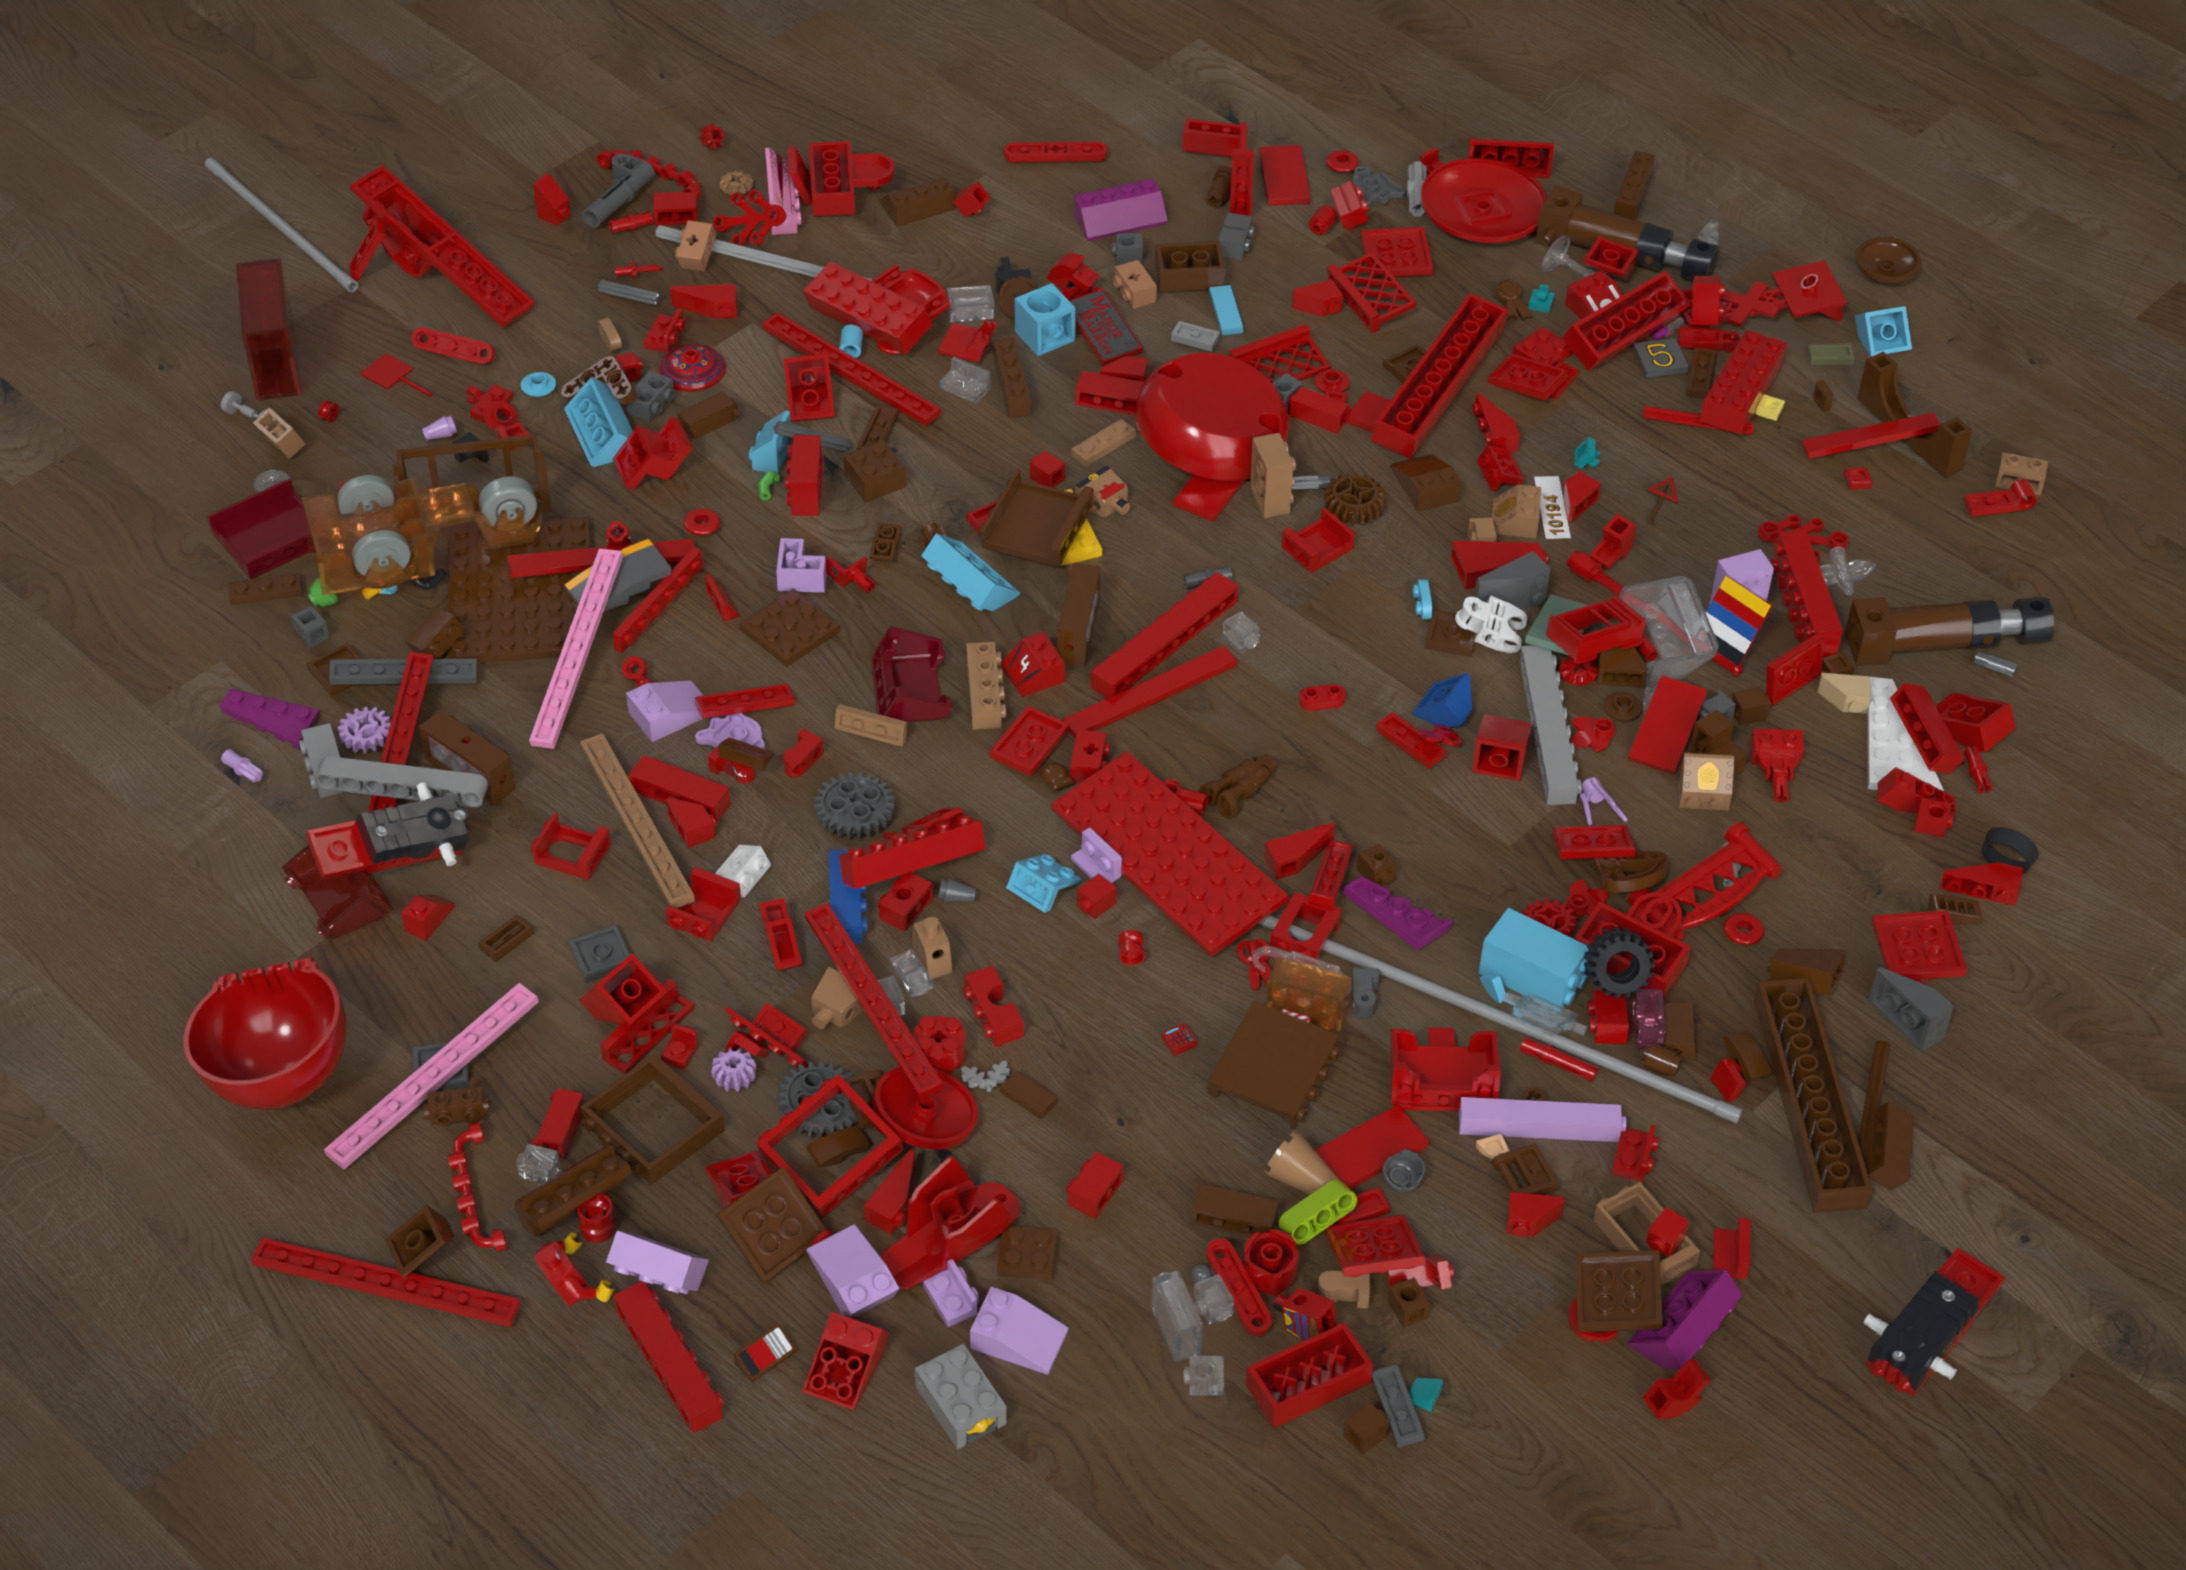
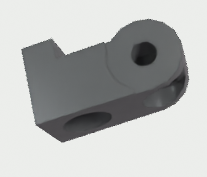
(1363, 998)

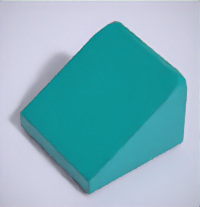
(1426, 1392)

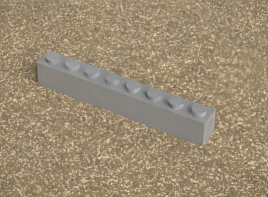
(1549, 726)

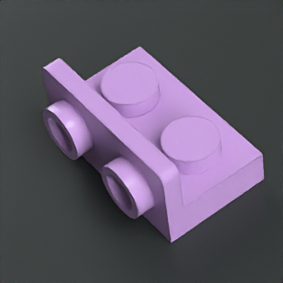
(1097, 857)
(952, 1294)

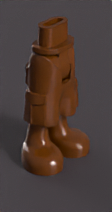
(1240, 783)

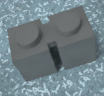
(1236, 235)

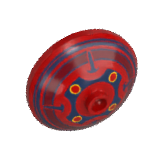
(693, 367)

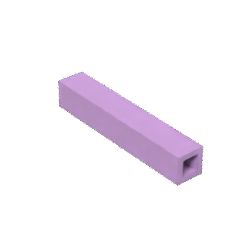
(1541, 1119)

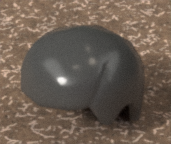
(1403, 1171)

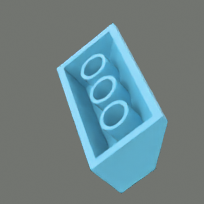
(598, 422)
(968, 573)

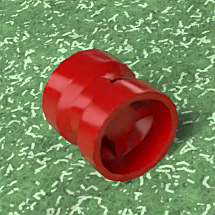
(1131, 943)

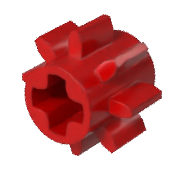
(711, 136)

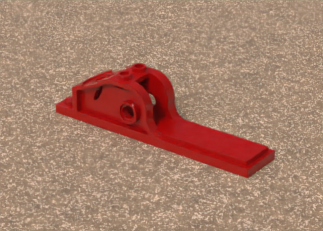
(423, 239)

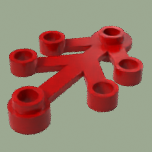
(752, 218)
(1769, 532)

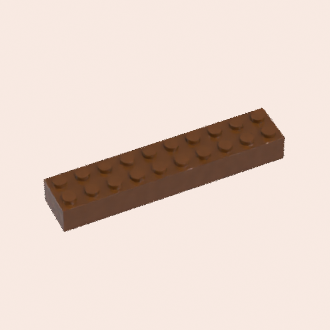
(1812, 1096)

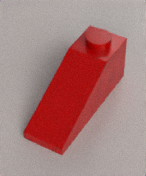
(708, 300)
(889, 1203)

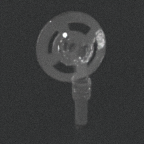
(1556, 255)

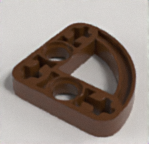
(1612, 877)

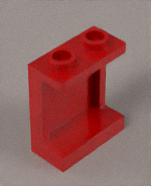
(1319, 541)
(713, 905)

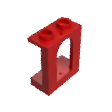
(595, 848)
(1299, 906)

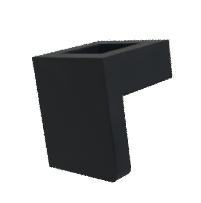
(461, 457)

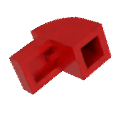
(1071, 269)
(1616, 543)
(1678, 1394)

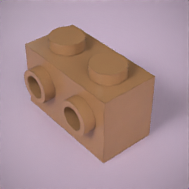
(2017, 467)

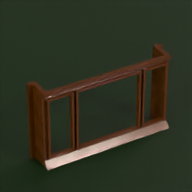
(504, 443)

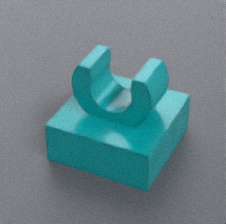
(1541, 299)
(1586, 454)

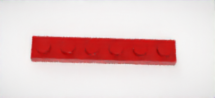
(657, 600)

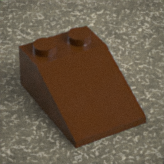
(1428, 481)

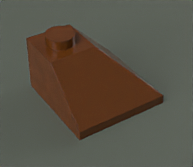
(418, 1239)

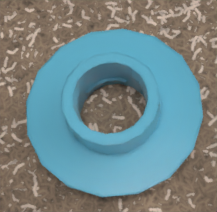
(538, 390)

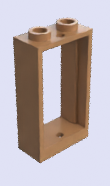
(1671, 1267)

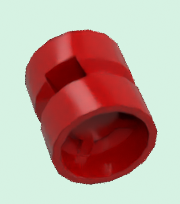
(596, 1219)

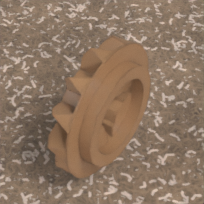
(730, 182)

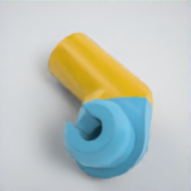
(368, 593)

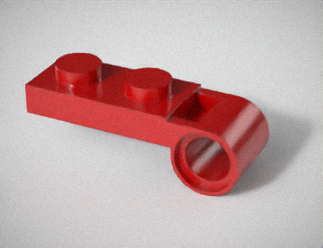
(2017, 498)

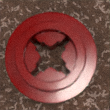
(1580, 677)

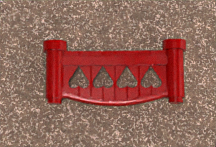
(1741, 850)

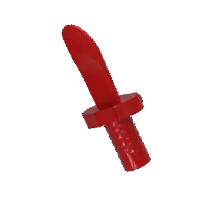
(632, 270)

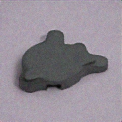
(1376, 187)

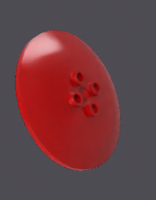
(1505, 192)

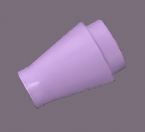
(441, 428)

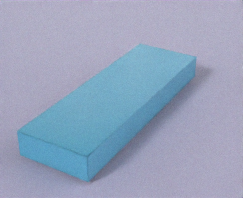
(1226, 310)

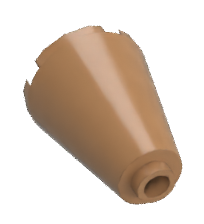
(1299, 1166)

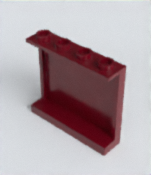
(263, 529)

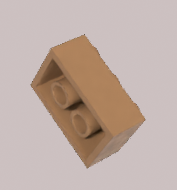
(1272, 475)

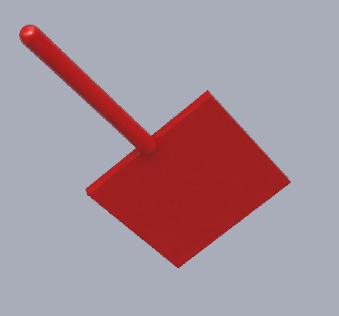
(388, 371)

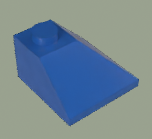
(1446, 702)

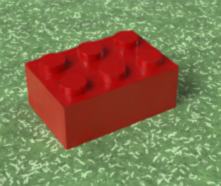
(805, 475)

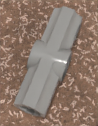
(1416, 175)

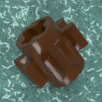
(929, 532)

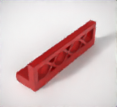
(624, 1036)

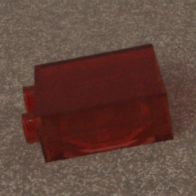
(268, 329)

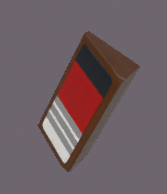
(764, 1353)

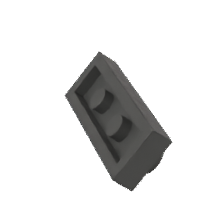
(1397, 1406)

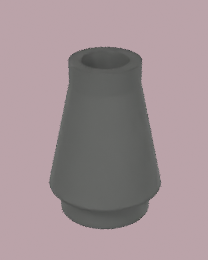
(955, 891)

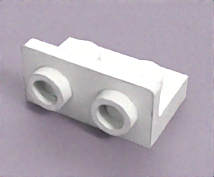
(745, 867)

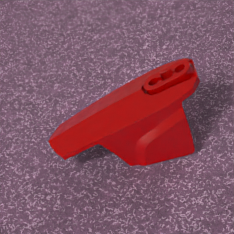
(948, 1222)

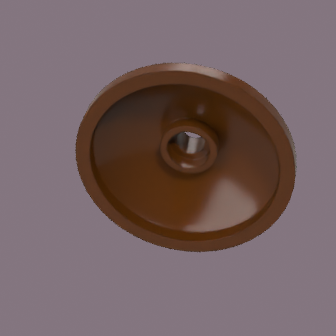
(1888, 259)

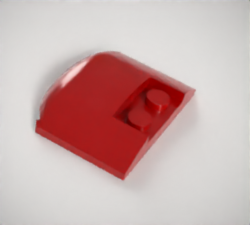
(915, 287)

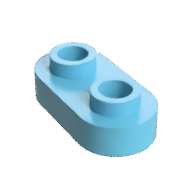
(1423, 604)

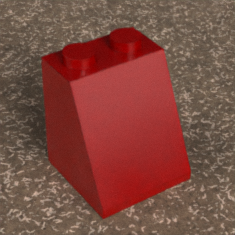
(1501, 747)
(623, 993)

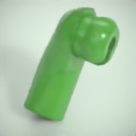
(768, 478)

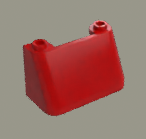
(1440, 1075)

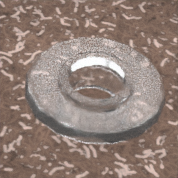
(262, 480)

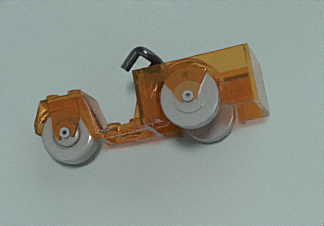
(390, 536)

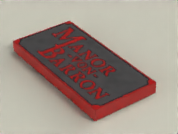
(1104, 327)

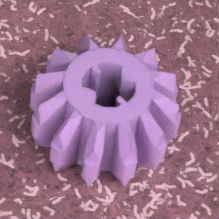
(733, 1069)

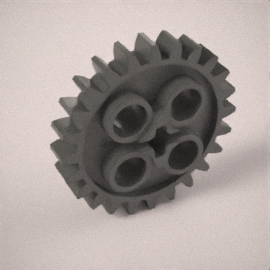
(854, 805)
(820, 1121)

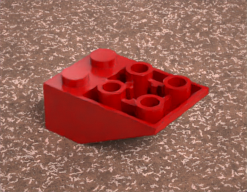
(845, 1360)

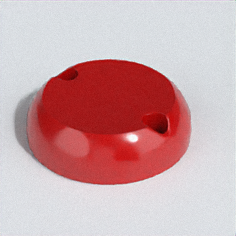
(1206, 412)

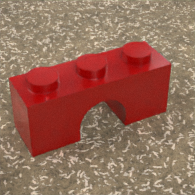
(999, 1023)

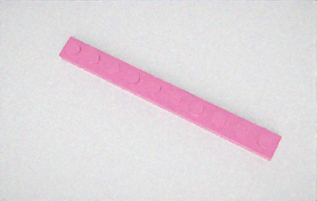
(576, 649)
(430, 1076)

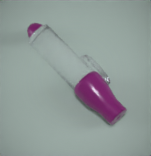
(1669, 329)

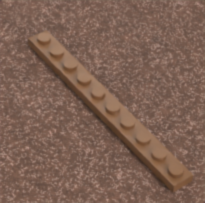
(637, 821)

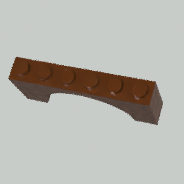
(1881, 395)

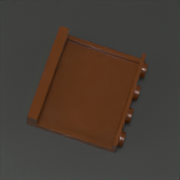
(1036, 521)
(1275, 1062)

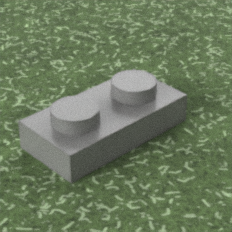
(1195, 336)

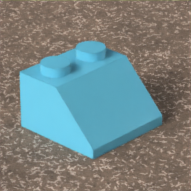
(1884, 331)
(770, 447)

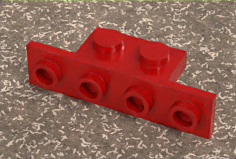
(777, 1029)

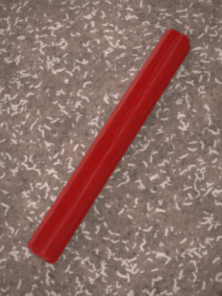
(1683, 418)

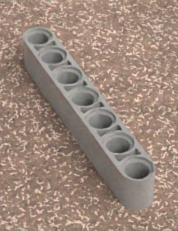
(399, 780)

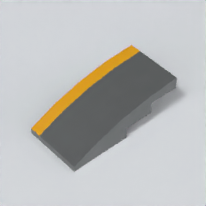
(638, 568)

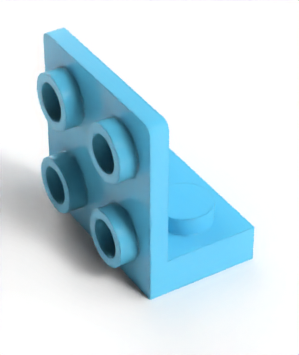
(1040, 879)

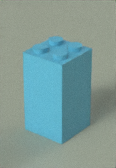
(1534, 959)

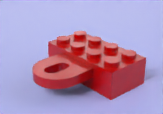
(1668, 953)

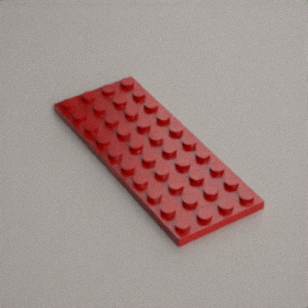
(1171, 853)

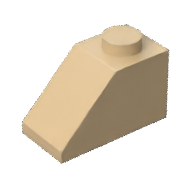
(1846, 692)

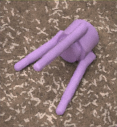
(1594, 792)

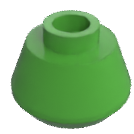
(319, 599)

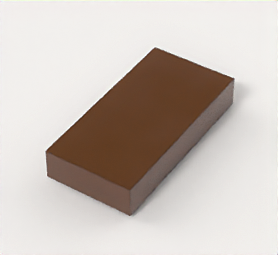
(1028, 1094)

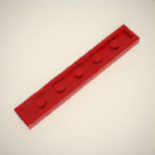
(1870, 435)

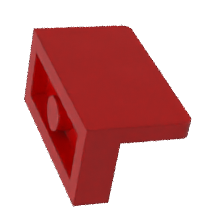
(1732, 1249)

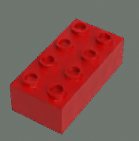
(1309, 1375)

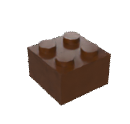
(874, 471)

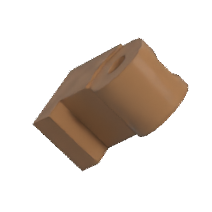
(1337, 1287)

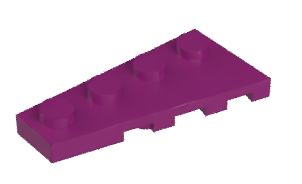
(270, 715)
(1408, 922)

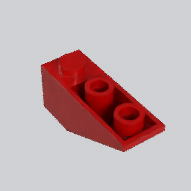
(1496, 425)
(1904, 792)
(1294, 852)
(1989, 881)

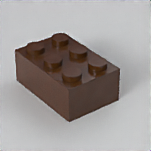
(1189, 266)

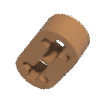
(609, 334)

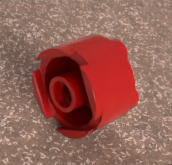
(941, 1041)
(1271, 1261)

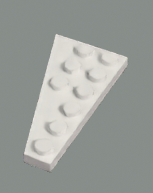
(1889, 740)

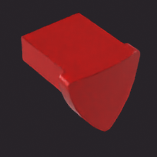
(510, 431)
(743, 1040)
(1728, 1079)

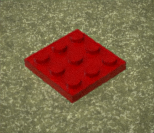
(1399, 250)
(1919, 945)
(1374, 1246)

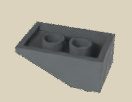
(1518, 582)
(1911, 1008)

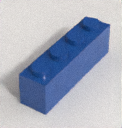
(846, 901)

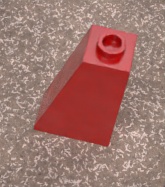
(1478, 558)

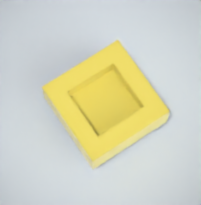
(1770, 407)

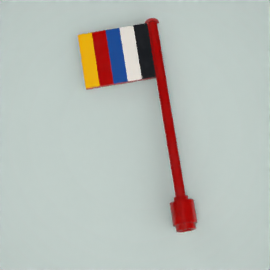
(1733, 614)

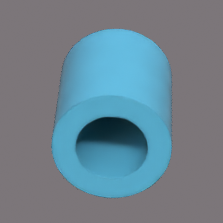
(851, 340)

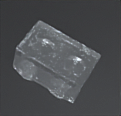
(966, 380)

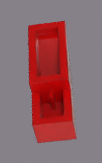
(780, 934)

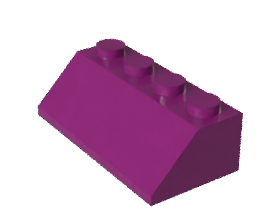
(1120, 209)
(1689, 1318)

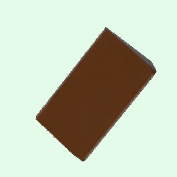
(744, 753)

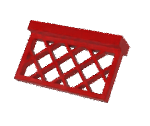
(1242, 176)
(1356, 297)
(1283, 342)

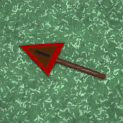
(1664, 490)

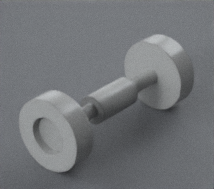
(232, 402)

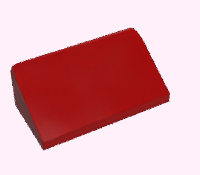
(720, 599)

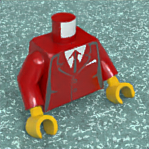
(565, 1276)

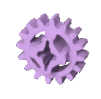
(364, 729)

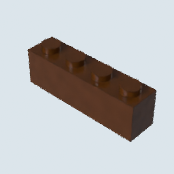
(1634, 185)
(1011, 377)

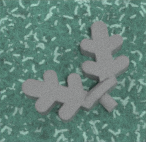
(996, 1077)

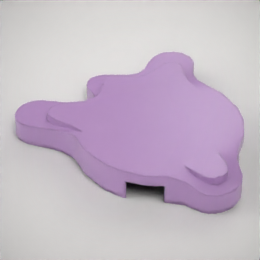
(733, 726)

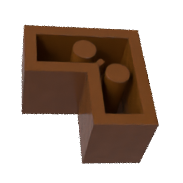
(1713, 737)

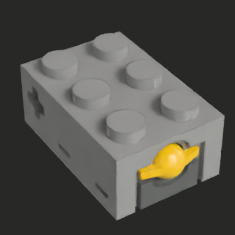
(960, 1396)

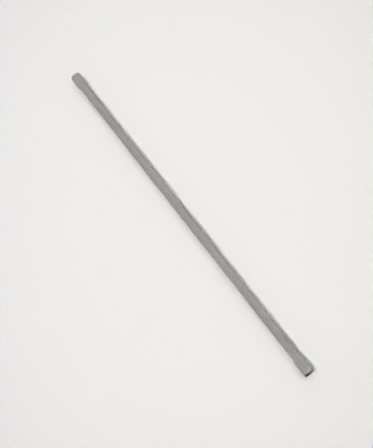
(1718, 1107)

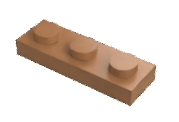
(1103, 442)
(870, 725)

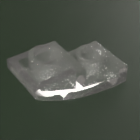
(911, 973)

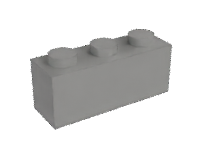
(317, 744)

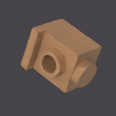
(1481, 529)

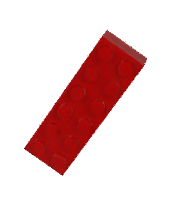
(871, 307)
(1626, 321)
(1743, 382)
(1805, 590)

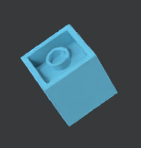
(1044, 319)

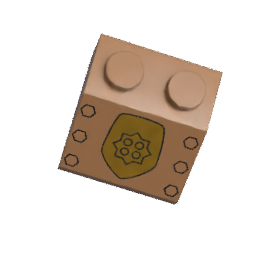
(1517, 511)
(1706, 781)

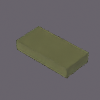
(1831, 354)

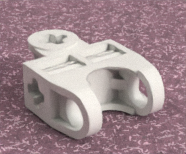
(1495, 623)

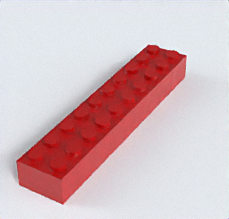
(1439, 375)

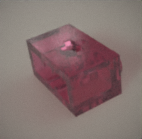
(1648, 1018)

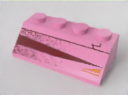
(782, 192)

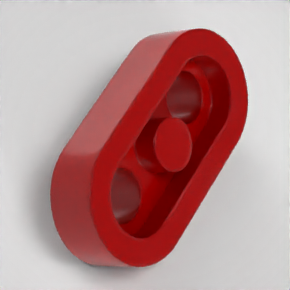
(1322, 697)

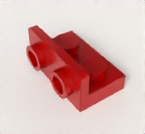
(664, 332)
(1499, 466)
(1633, 1154)

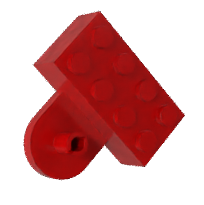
(838, 171)

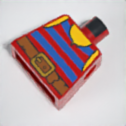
(1306, 1313)

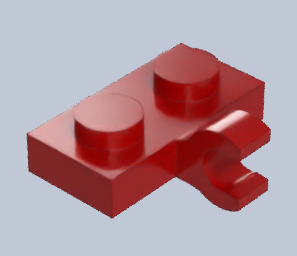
(481, 400)

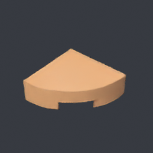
(1492, 1146)

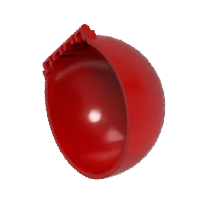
(267, 1035)

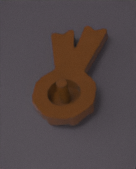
(1510, 292)

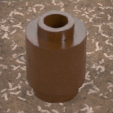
(1661, 1060)

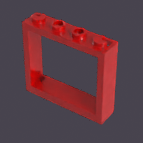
(854, 1177)

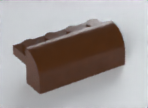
(571, 1188)

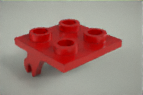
(967, 341)

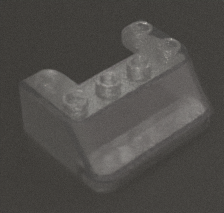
(1675, 625)

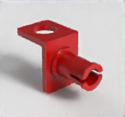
(854, 573)

